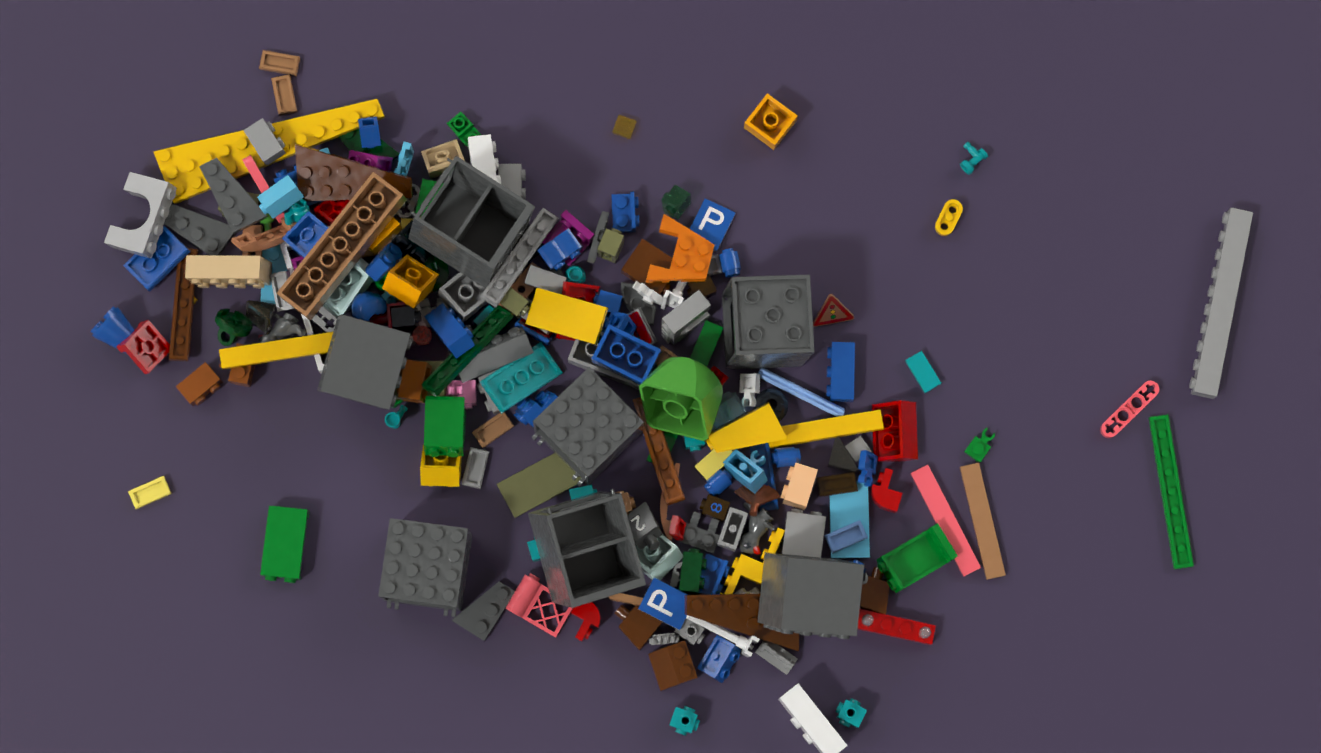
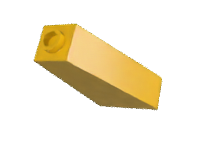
(751, 429)

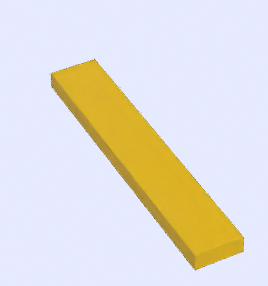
(275, 350)
(830, 428)

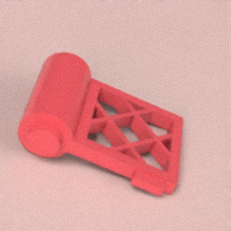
(526, 597)

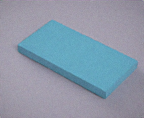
(846, 510)

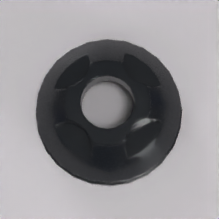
(779, 397)

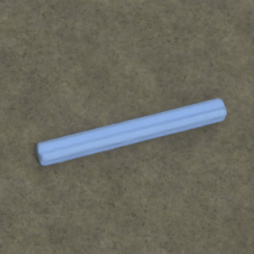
(801, 392)

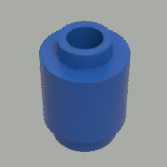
(730, 262)
(786, 456)
(718, 482)

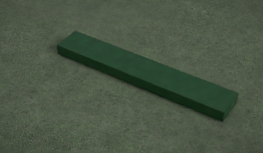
(453, 366)

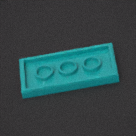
(521, 378)

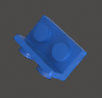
(624, 212)
(713, 574)
(719, 659)

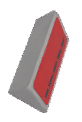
(643, 328)

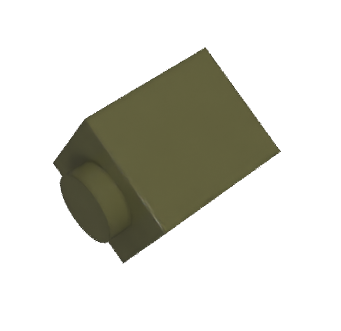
(515, 303)

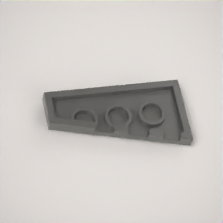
(232, 199)
(199, 230)

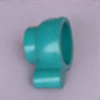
(296, 211)
(575, 274)

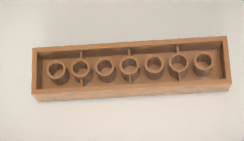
(341, 246)

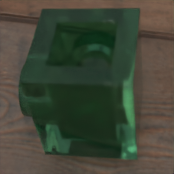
(676, 202)

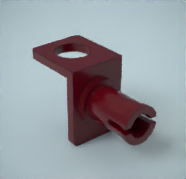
(386, 318)

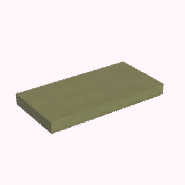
(537, 484)

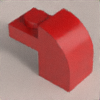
(884, 497)
(590, 615)

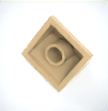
(436, 157)

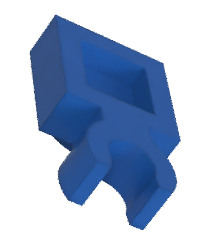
(868, 467)

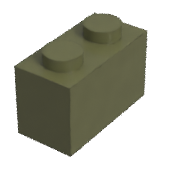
(611, 245)

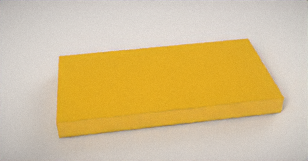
(566, 316)

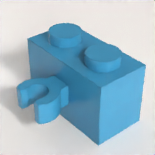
(746, 470)

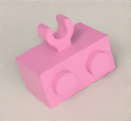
(467, 389)

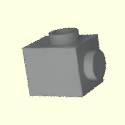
(691, 632)

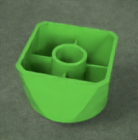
(682, 398)

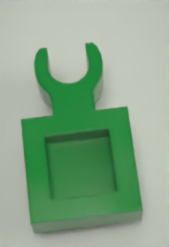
(978, 447)

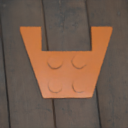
(690, 256)

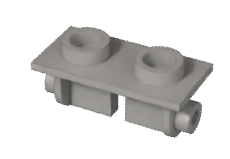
(776, 656)

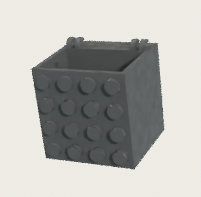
(364, 362)
(588, 426)
(425, 565)
(811, 595)

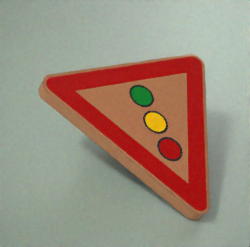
(832, 312)

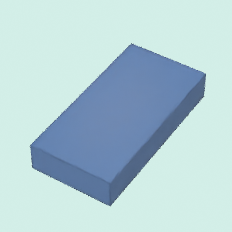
(846, 536)

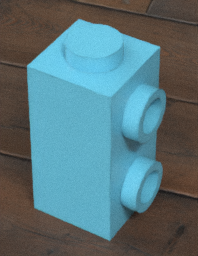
(279, 197)

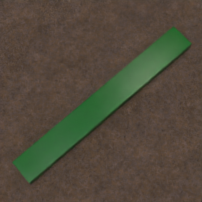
(702, 353)
(1171, 492)

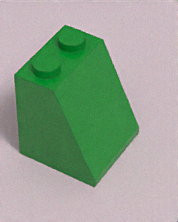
(444, 426)

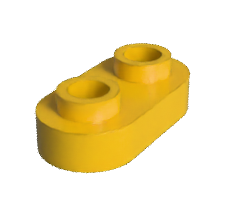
(948, 218)

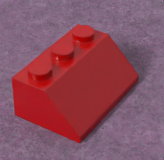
(899, 436)

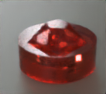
(422, 335)

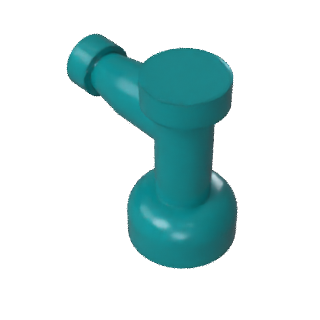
(978, 155)
(393, 419)

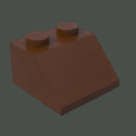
(672, 665)

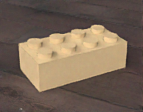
(228, 270)

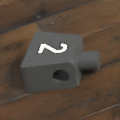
(644, 527)

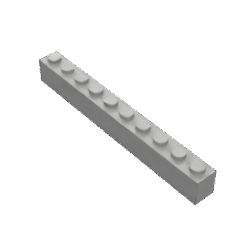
(1221, 303)

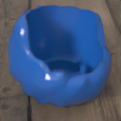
(367, 304)

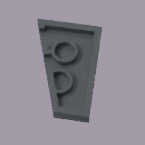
(484, 612)

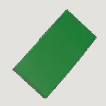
(462, 128)

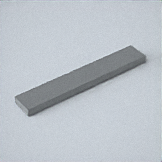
(519, 257)

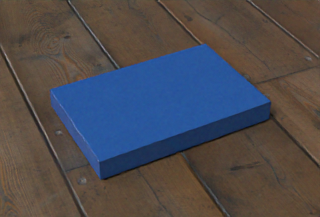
(164, 259)

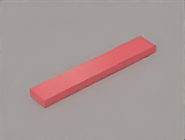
(945, 518)

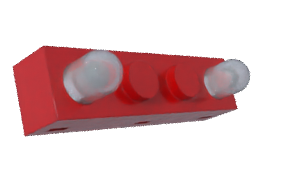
(896, 627)

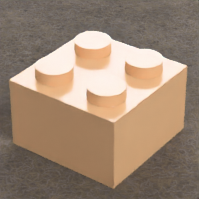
(800, 486)

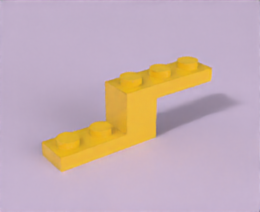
(751, 568)

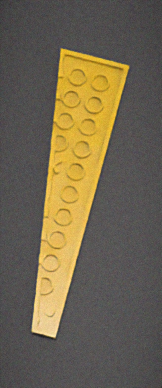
(182, 162)

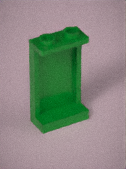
(284, 543)
(916, 558)

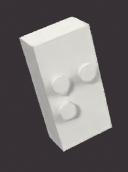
(811, 721)

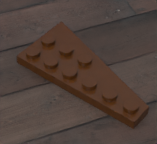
(337, 178)
(736, 613)

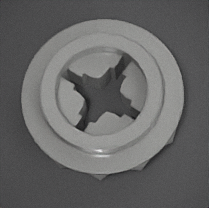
(664, 639)

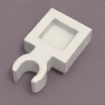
(649, 295)
(749, 386)

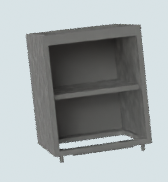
(470, 221)
(769, 321)
(587, 548)

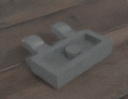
(699, 537)

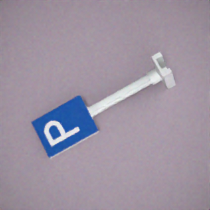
(712, 224)
(669, 607)

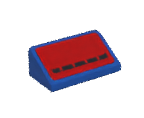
(535, 332)

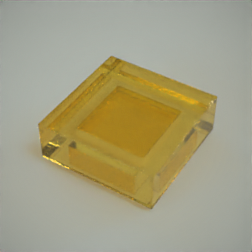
(624, 127)

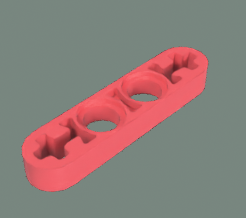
(259, 179)
(1131, 411)

